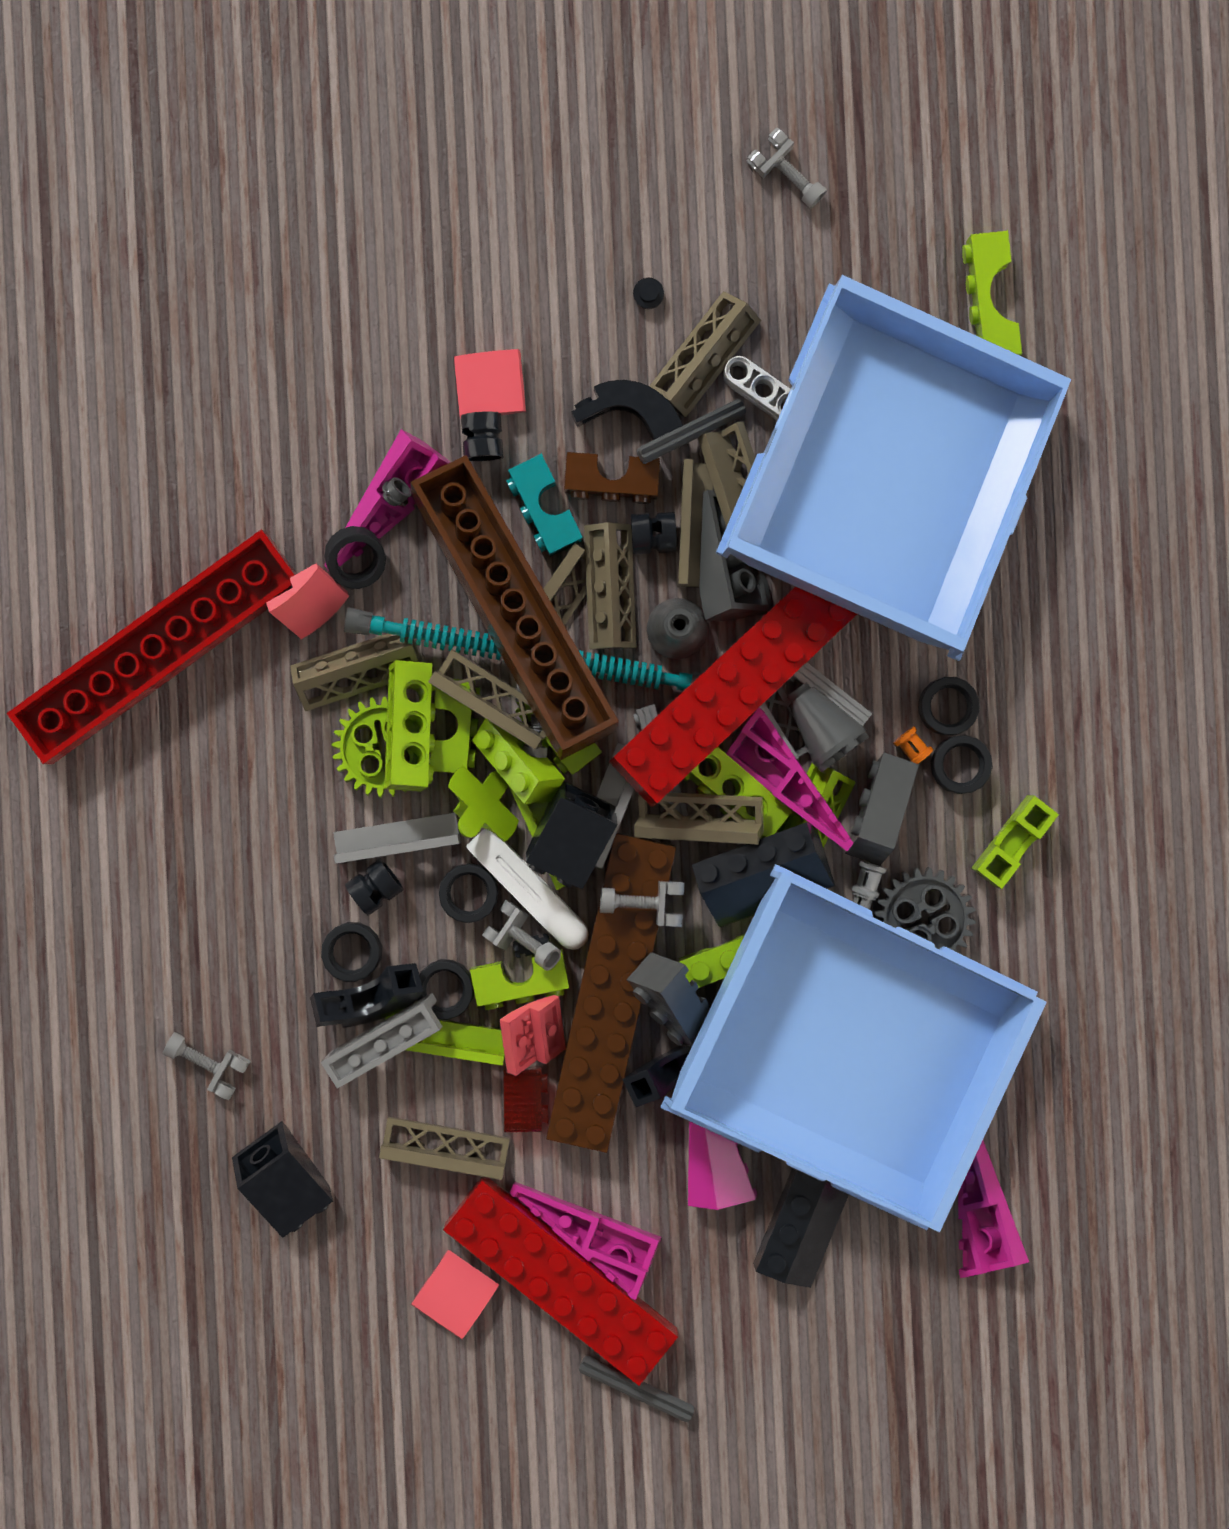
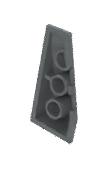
(727, 585)

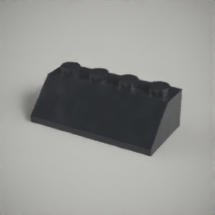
(739, 878)
(800, 1230)

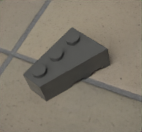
(882, 808)
(670, 997)

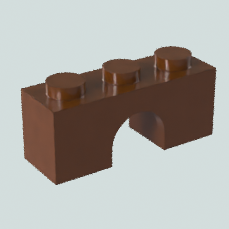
(584, 479)

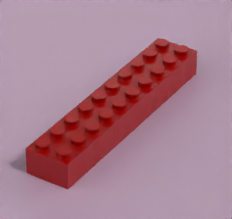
(153, 648)
(728, 693)

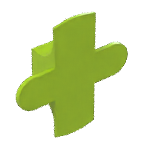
(480, 804)

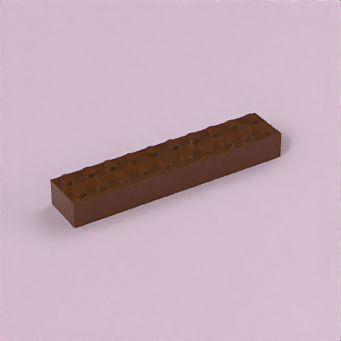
(514, 607)
(605, 1003)

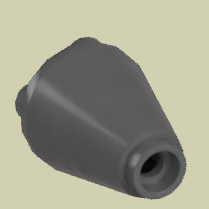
(667, 639)
(824, 726)

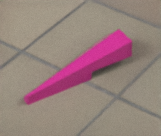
(405, 460)
(771, 762)
(716, 1171)
(988, 1229)
(611, 1245)

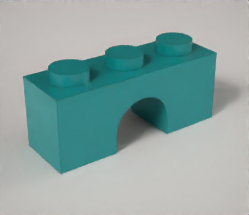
(530, 482)

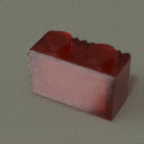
(524, 1100)

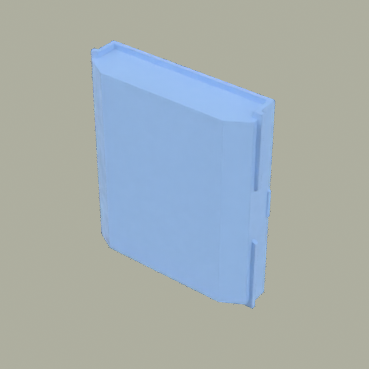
(896, 466)
(856, 1051)

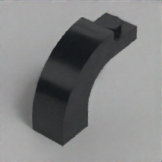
(631, 397)
(380, 998)
(656, 1076)

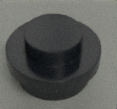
(648, 293)

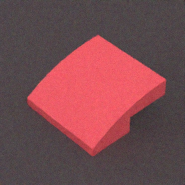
(490, 382)
(309, 602)
(532, 1034)
(455, 1294)

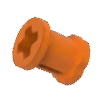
(911, 735)

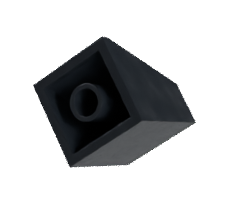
(571, 836)
(281, 1180)

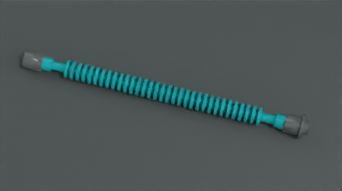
(366, 623)

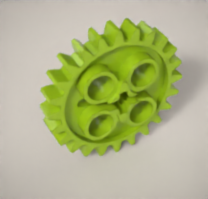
(355, 753)

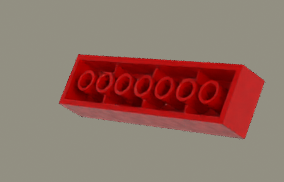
(560, 1280)

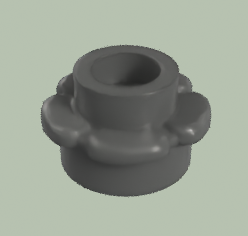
(396, 492)

